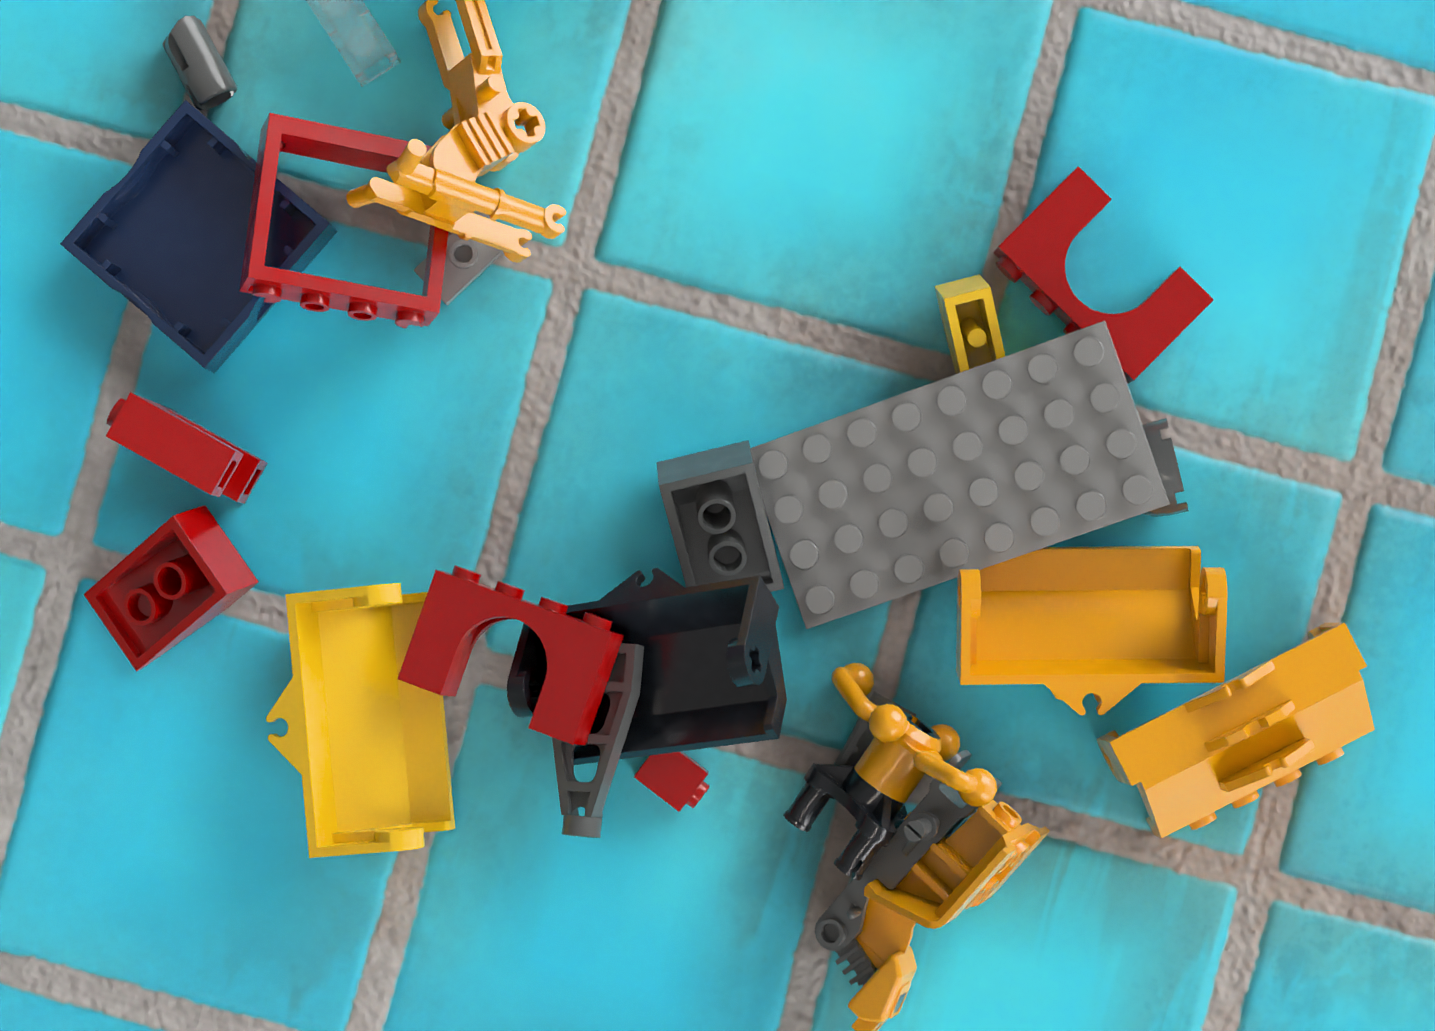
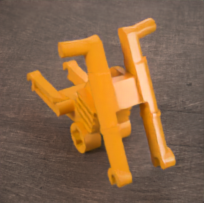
(482, 138)

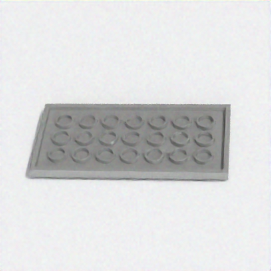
(958, 475)

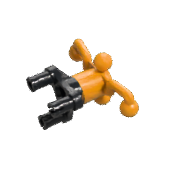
(885, 774)

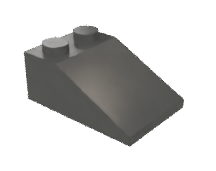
(719, 516)

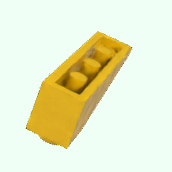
(969, 322)

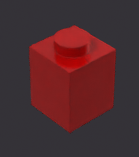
(674, 778)

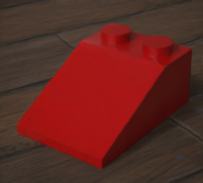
(170, 586)

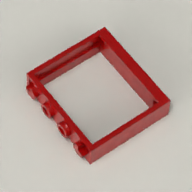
(318, 292)

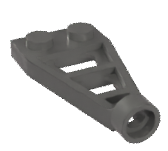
(624, 693)

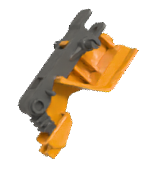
(922, 879)

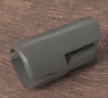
(199, 64)

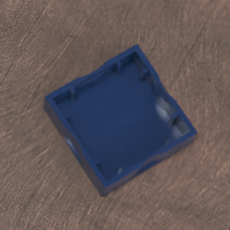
(179, 234)

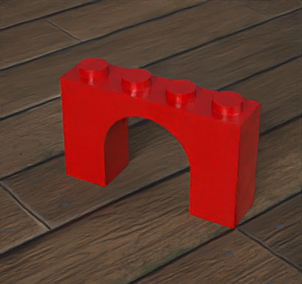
(1038, 256)
(184, 448)
(576, 650)

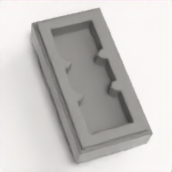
(462, 264)

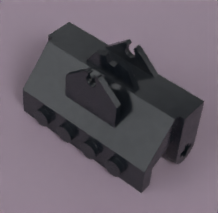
(705, 671)

